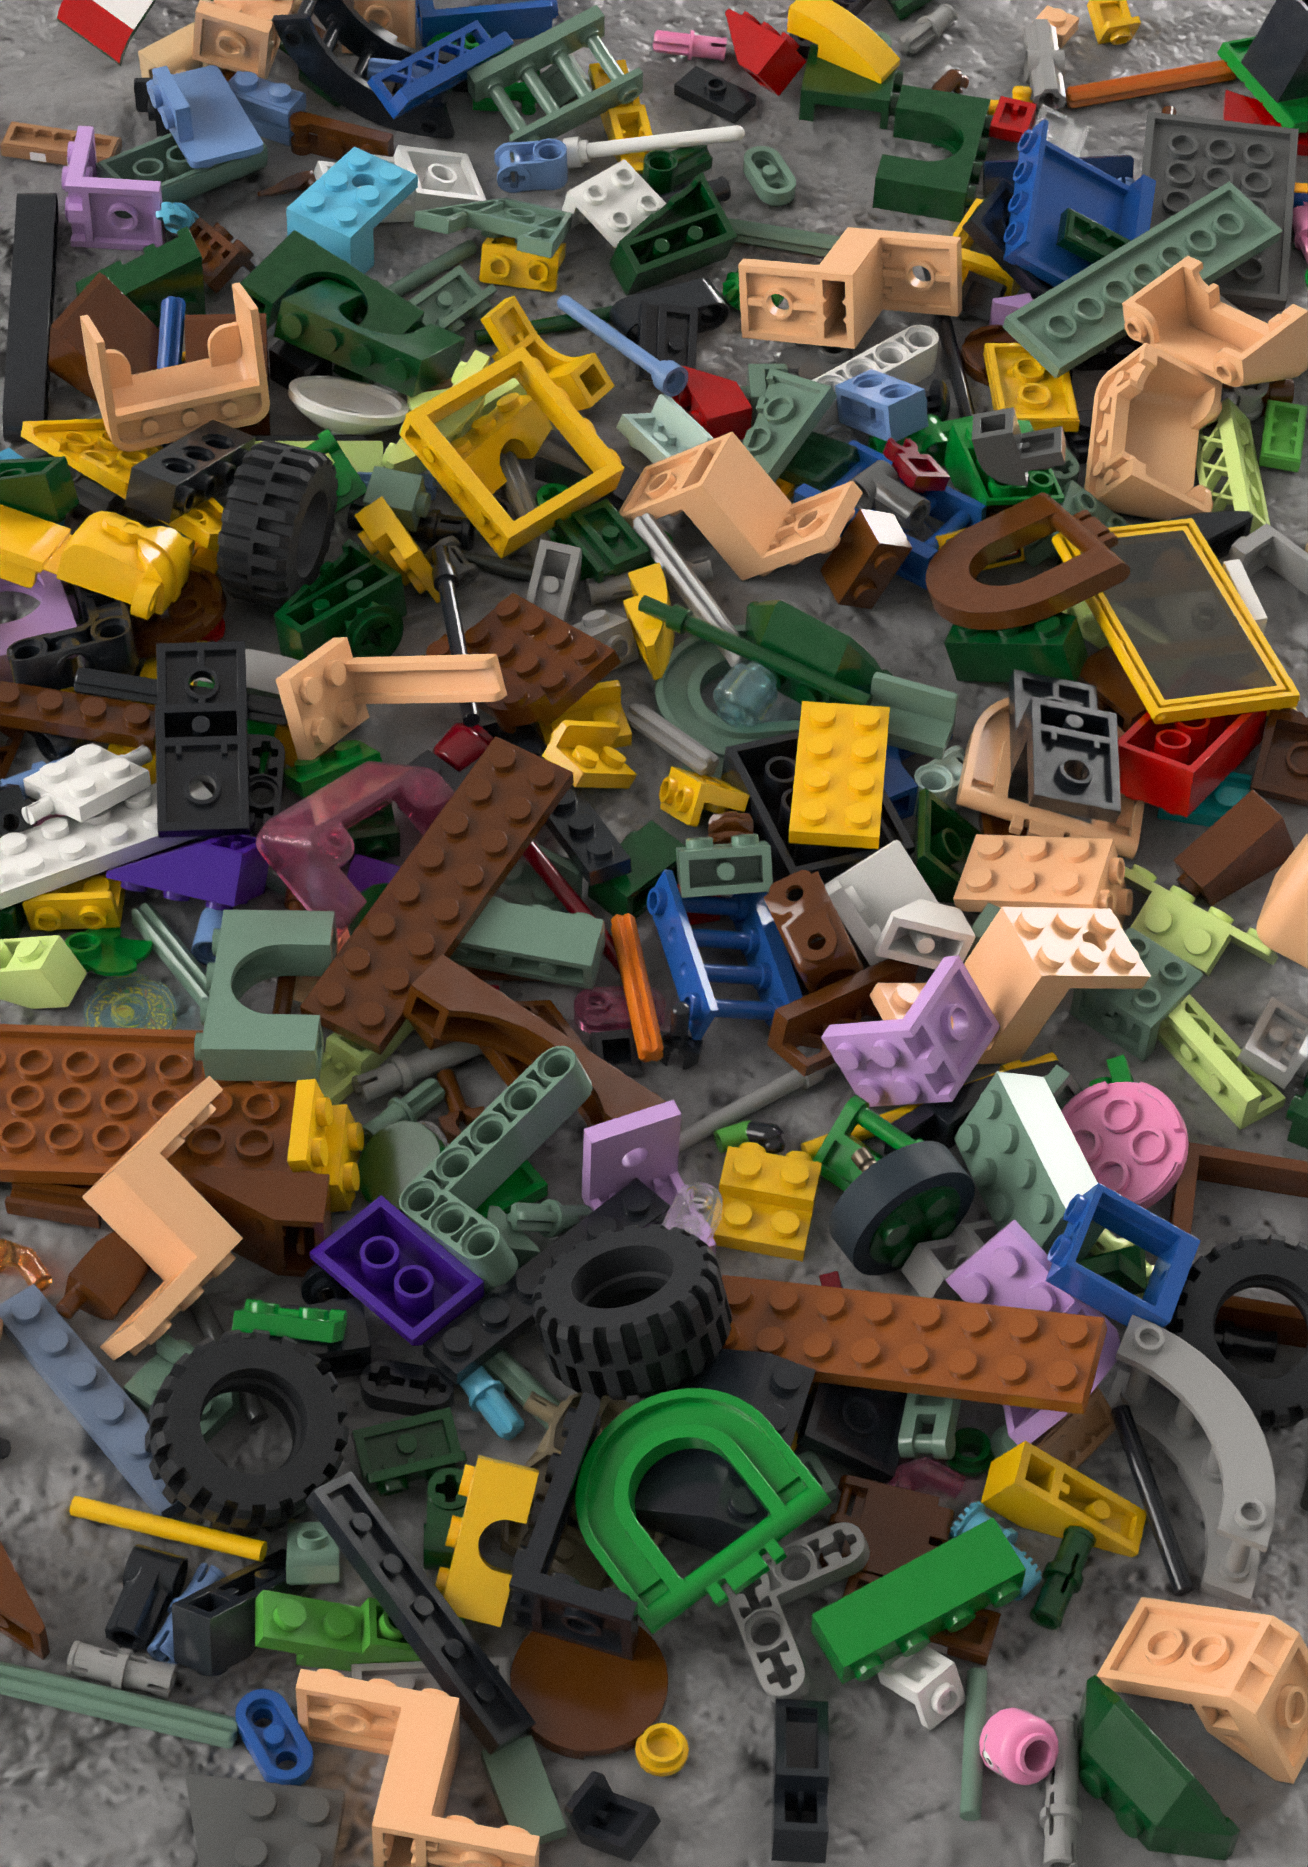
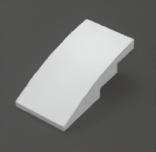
(443, 180)

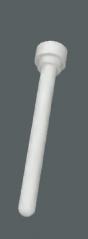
(581, 151)

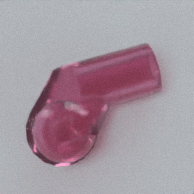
(926, 1473)

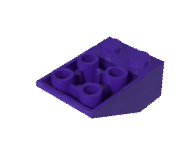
(216, 869)

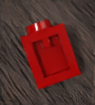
(1012, 119)

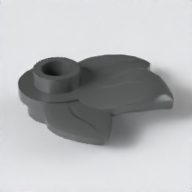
(812, 360)

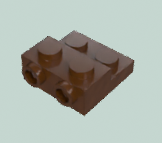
(1283, 758)

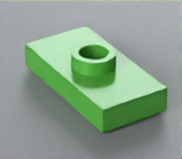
(1283, 435)

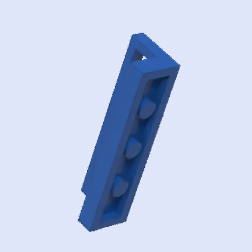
(440, 76)

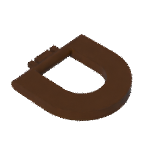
(988, 607)

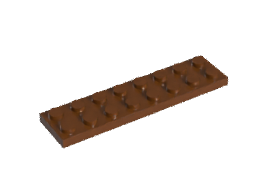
(437, 892)

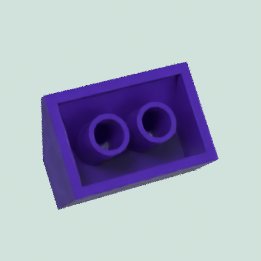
(399, 1271)

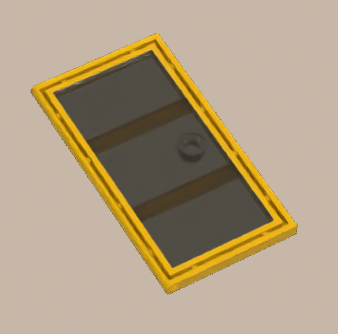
(1184, 628)

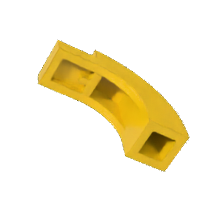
(579, 377)

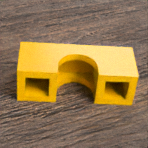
(512, 426)
(493, 1493)

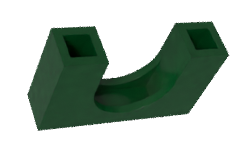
(943, 186)
(303, 263)
(324, 324)

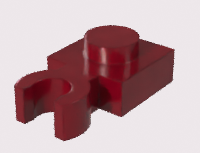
(916, 470)

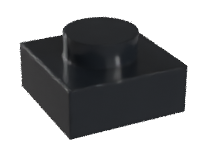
(978, 295)

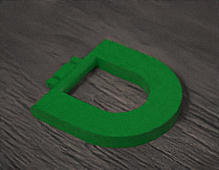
(674, 1423)

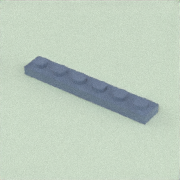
(85, 1391)

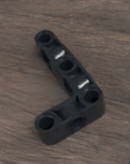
(101, 644)

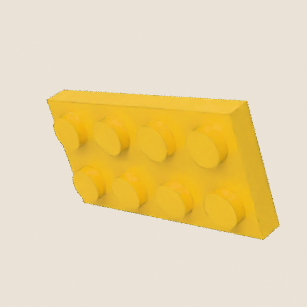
(839, 775)

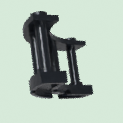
(366, 41)

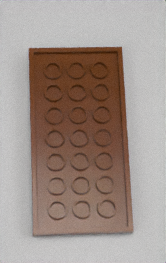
(89, 1093)

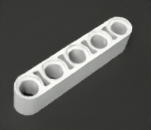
(905, 356)

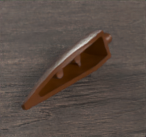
(103, 1279)

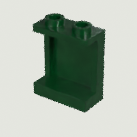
(835, 86)

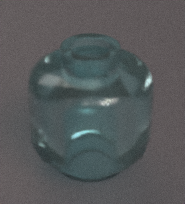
(745, 694)

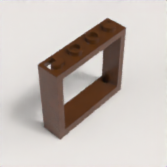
(1252, 1172)

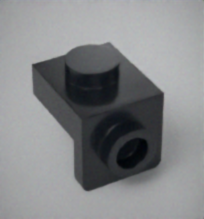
(609, 1819)

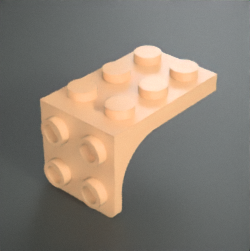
(1044, 874)

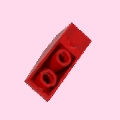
(764, 52)

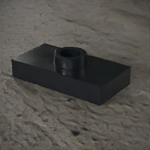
(715, 94)

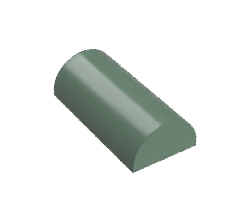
(165, 162)

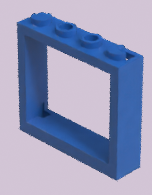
(517, 19)

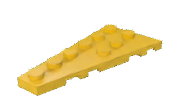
(95, 456)

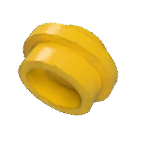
(661, 1750)

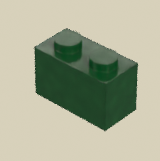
(650, 853)

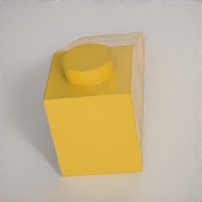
(1051, 1496)

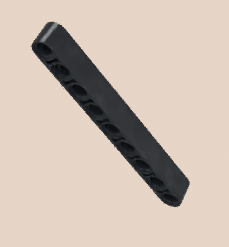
(30, 312)

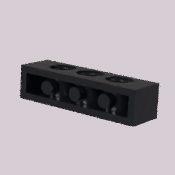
(187, 471)

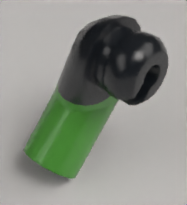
(750, 1131)

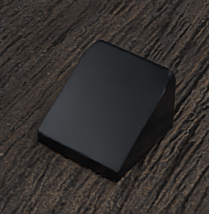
(617, 1049)

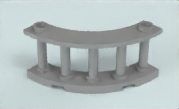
(1211, 1442)

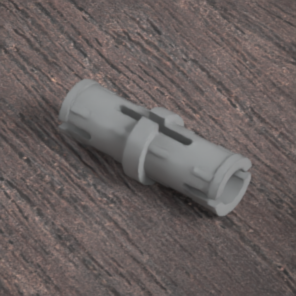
(122, 1669)

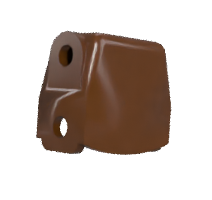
(808, 919)

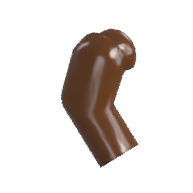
(951, 81)

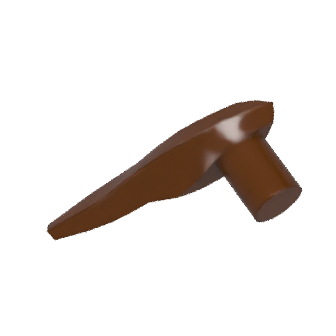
(296, 182)

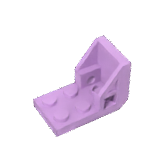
(1013, 1274)

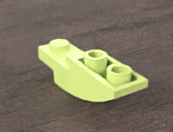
(454, 426)

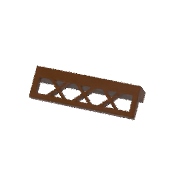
(839, 1003)

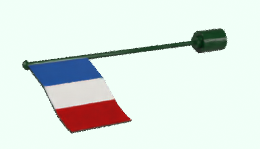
(112, 24)

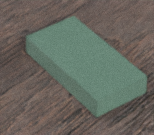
(524, 1790)

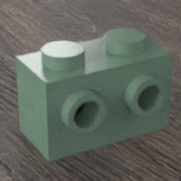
(724, 868)

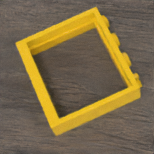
(467, 489)

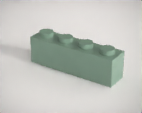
(534, 943)

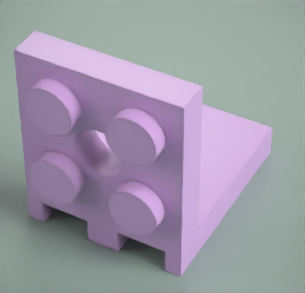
(95, 199)
(921, 1054)
(630, 1148)

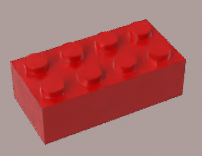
(1184, 760)

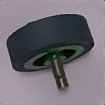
(899, 1202)

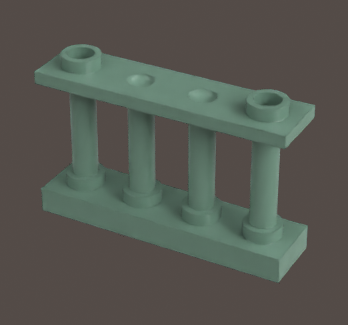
(553, 48)

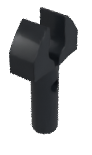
(679, 1038)

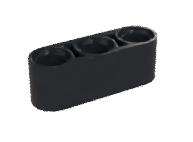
(693, 293)

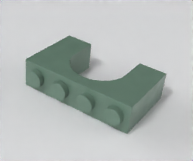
(250, 949)

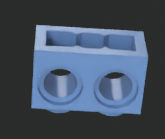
(881, 405)

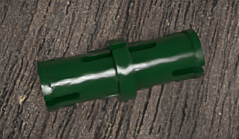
(1062, 1577)

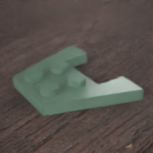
(534, 227)

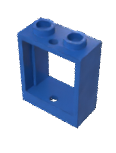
(1139, 1226)

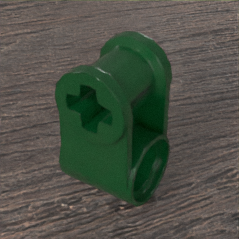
(439, 1514)

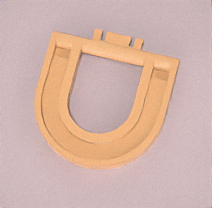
(986, 785)

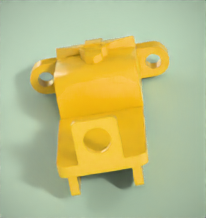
(103, 556)

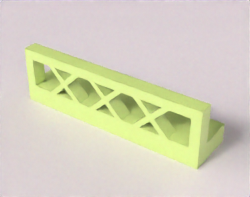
(1236, 462)
(1211, 1061)

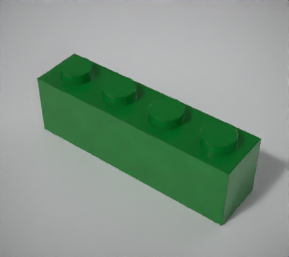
(918, 1602)

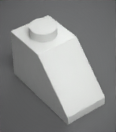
(925, 934)

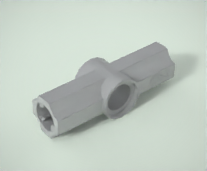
(1044, 64)

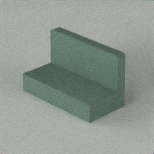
(919, 714)

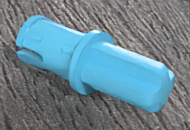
(176, 216)
(488, 1398)

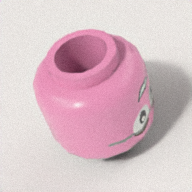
(1019, 1746)

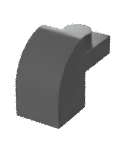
(1008, 453)

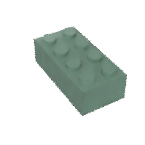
(1025, 1158)

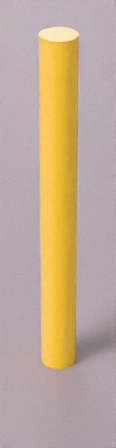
(168, 1528)

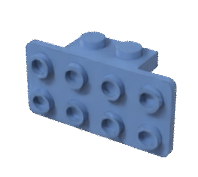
(203, 116)

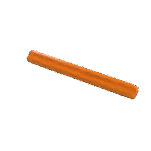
(1148, 84)

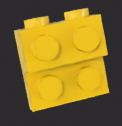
(395, 545)
(326, 1142)
(767, 1201)

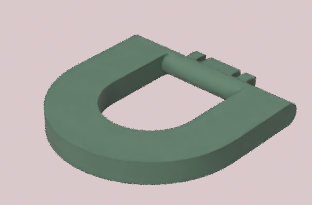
(680, 702)

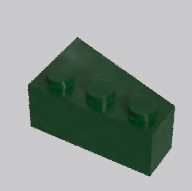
(675, 240)
(319, 609)
(1044, 648)

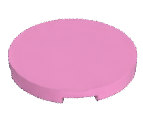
(1130, 1138)

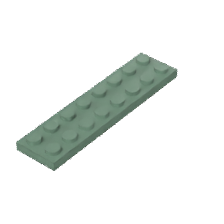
(1087, 309)

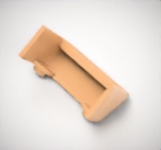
(178, 399)

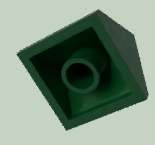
(941, 845)

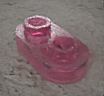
(614, 1009)

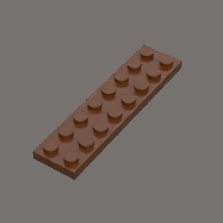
(921, 1343)

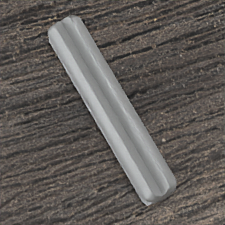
(672, 739)

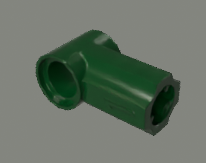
(668, 169)

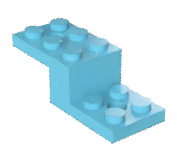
(344, 216)

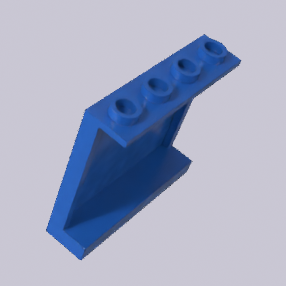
(1048, 184)

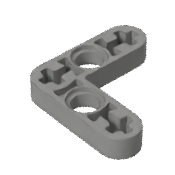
(775, 1591)

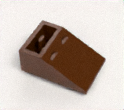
(272, 1211)

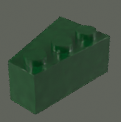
(159, 273)

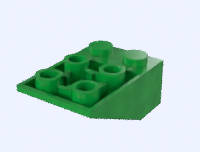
(972, 480)

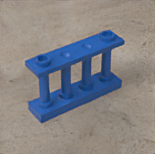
(946, 506)
(756, 937)

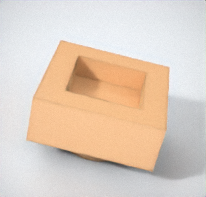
(1064, 22)

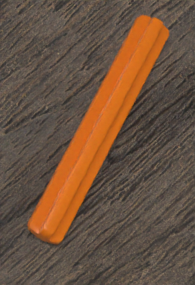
(637, 988)

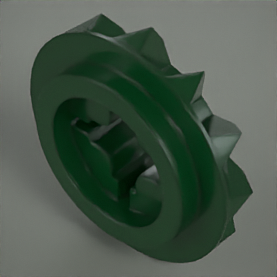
(387, 631)

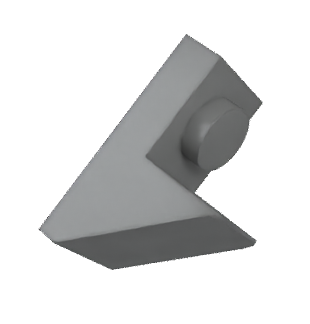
(555, 577)

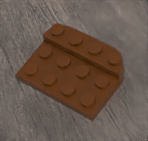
(540, 658)

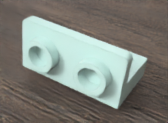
(663, 431)

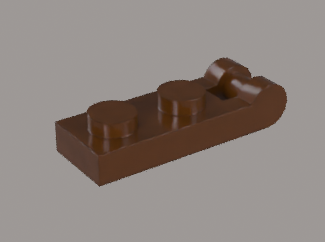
(335, 137)

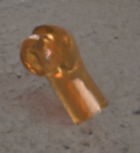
(26, 1262)

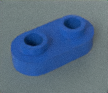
(278, 1741)

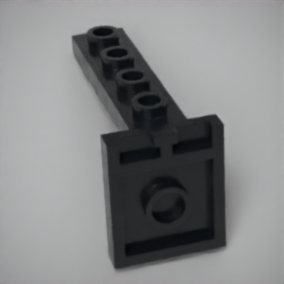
(558, 1602)

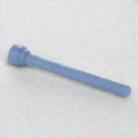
(666, 375)

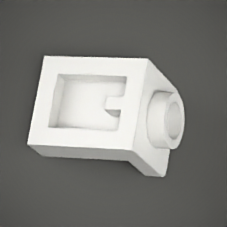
(927, 1682)

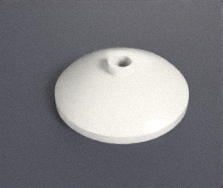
(347, 405)

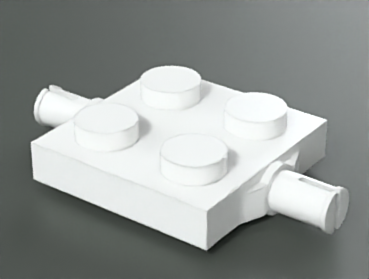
(86, 783)

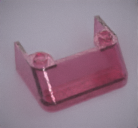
(311, 838)

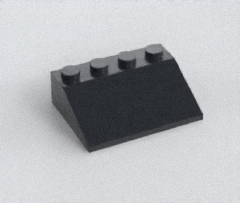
(767, 774)
(698, 1492)

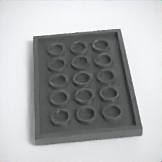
(1200, 155)

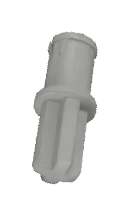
(928, 29)

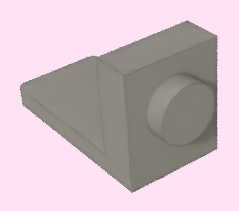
(1276, 551)

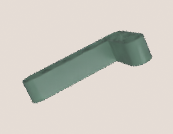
(486, 1154)

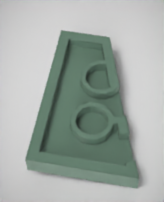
(786, 419)

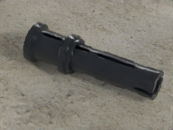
(432, 528)

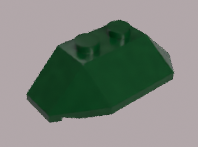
(812, 644)
(1146, 1782)

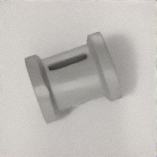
(1250, 399)

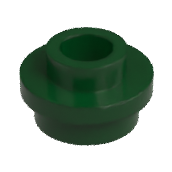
(972, 1441)

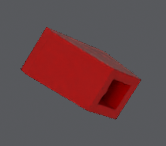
(715, 404)

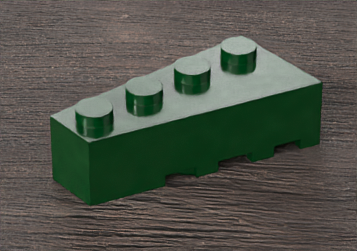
(38, 487)

